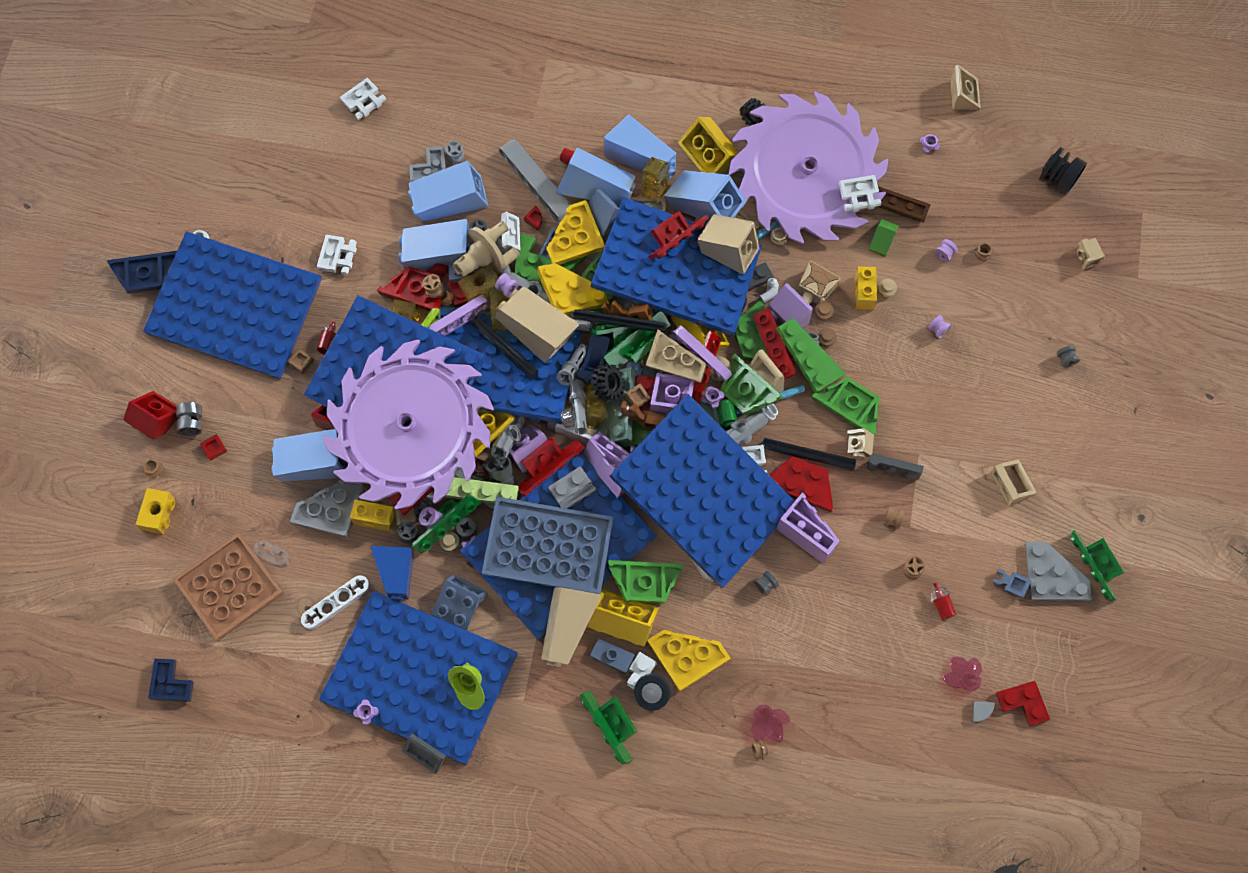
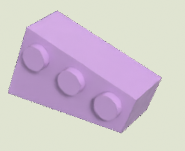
(605, 458)
(807, 530)

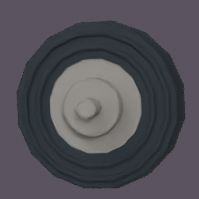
(652, 692)

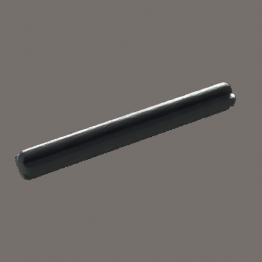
(619, 321)
(505, 347)
(808, 453)

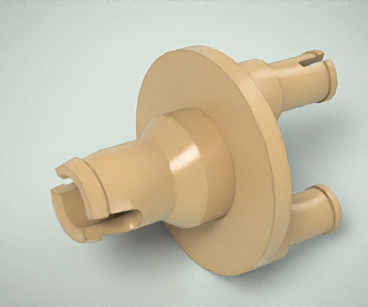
(484, 251)

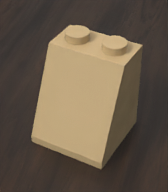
(729, 242)

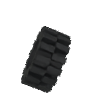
(745, 110)
(600, 383)

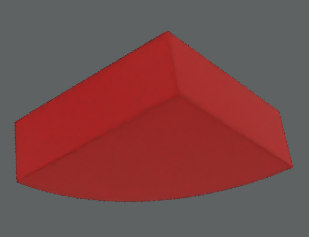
(534, 218)
(439, 269)

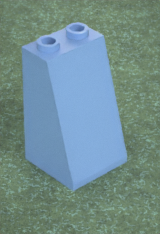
(635, 145)
(589, 173)
(448, 192)
(705, 194)
(433, 244)
(305, 457)

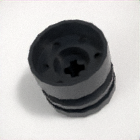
(1062, 171)

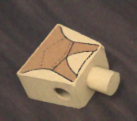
(817, 284)

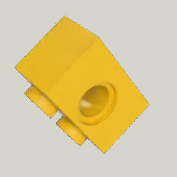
(865, 288)
(154, 500)
(372, 515)

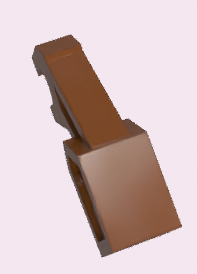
(639, 311)
(647, 419)

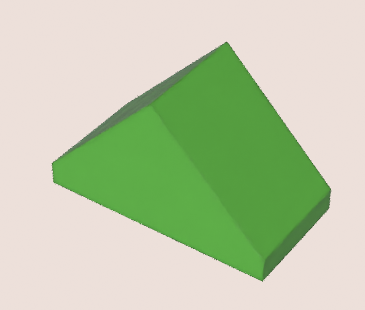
(883, 237)

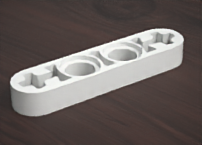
(333, 599)

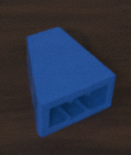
(395, 570)

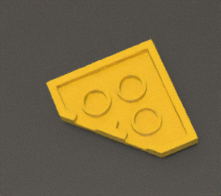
(575, 235)
(568, 290)
(687, 656)

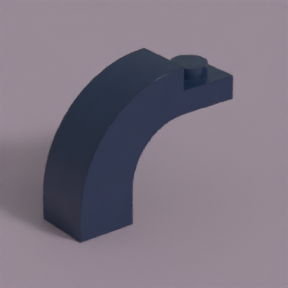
(598, 347)

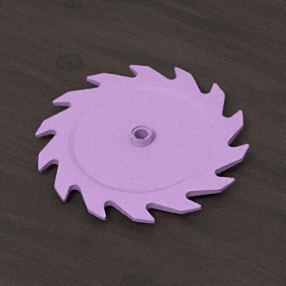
(777, 169)
(428, 449)

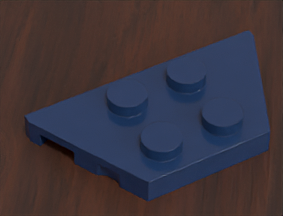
(143, 271)

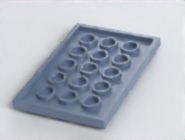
(547, 545)

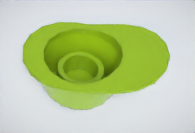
(467, 685)

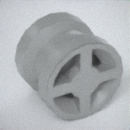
(454, 147)

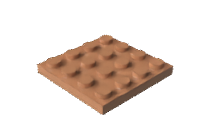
(228, 586)

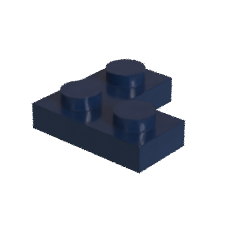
(163, 685)

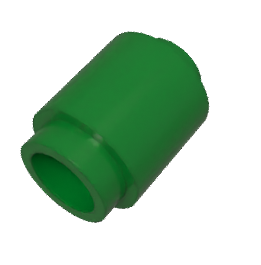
(726, 414)

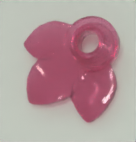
(962, 671)
(771, 725)

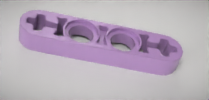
(461, 315)
(702, 353)

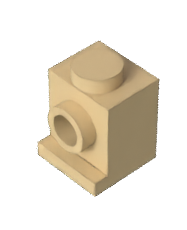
(1090, 253)
(860, 443)

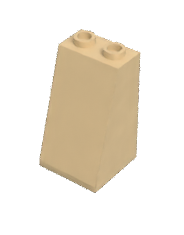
(536, 323)
(566, 623)

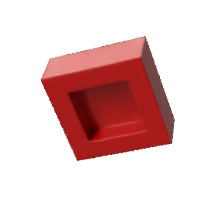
(213, 447)

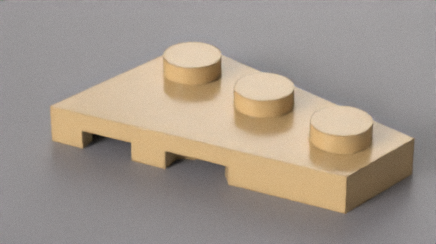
(673, 359)

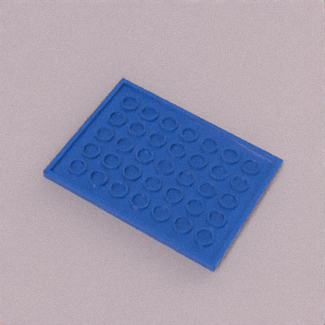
(680, 282)
(233, 304)
(363, 332)
(506, 384)
(703, 490)
(627, 538)
(402, 668)

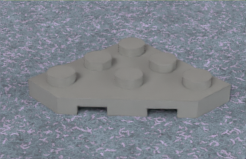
(328, 509)
(1054, 576)

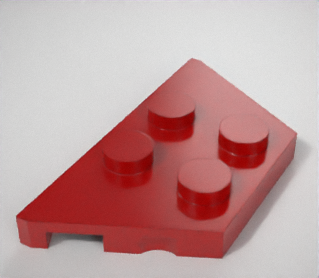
(409, 288)
(801, 476)

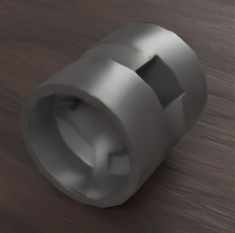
(189, 419)

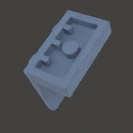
(458, 601)

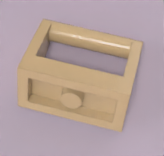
(767, 370)
(1006, 486)

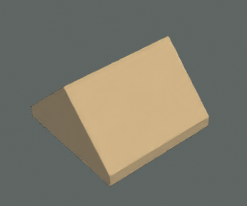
(964, 90)

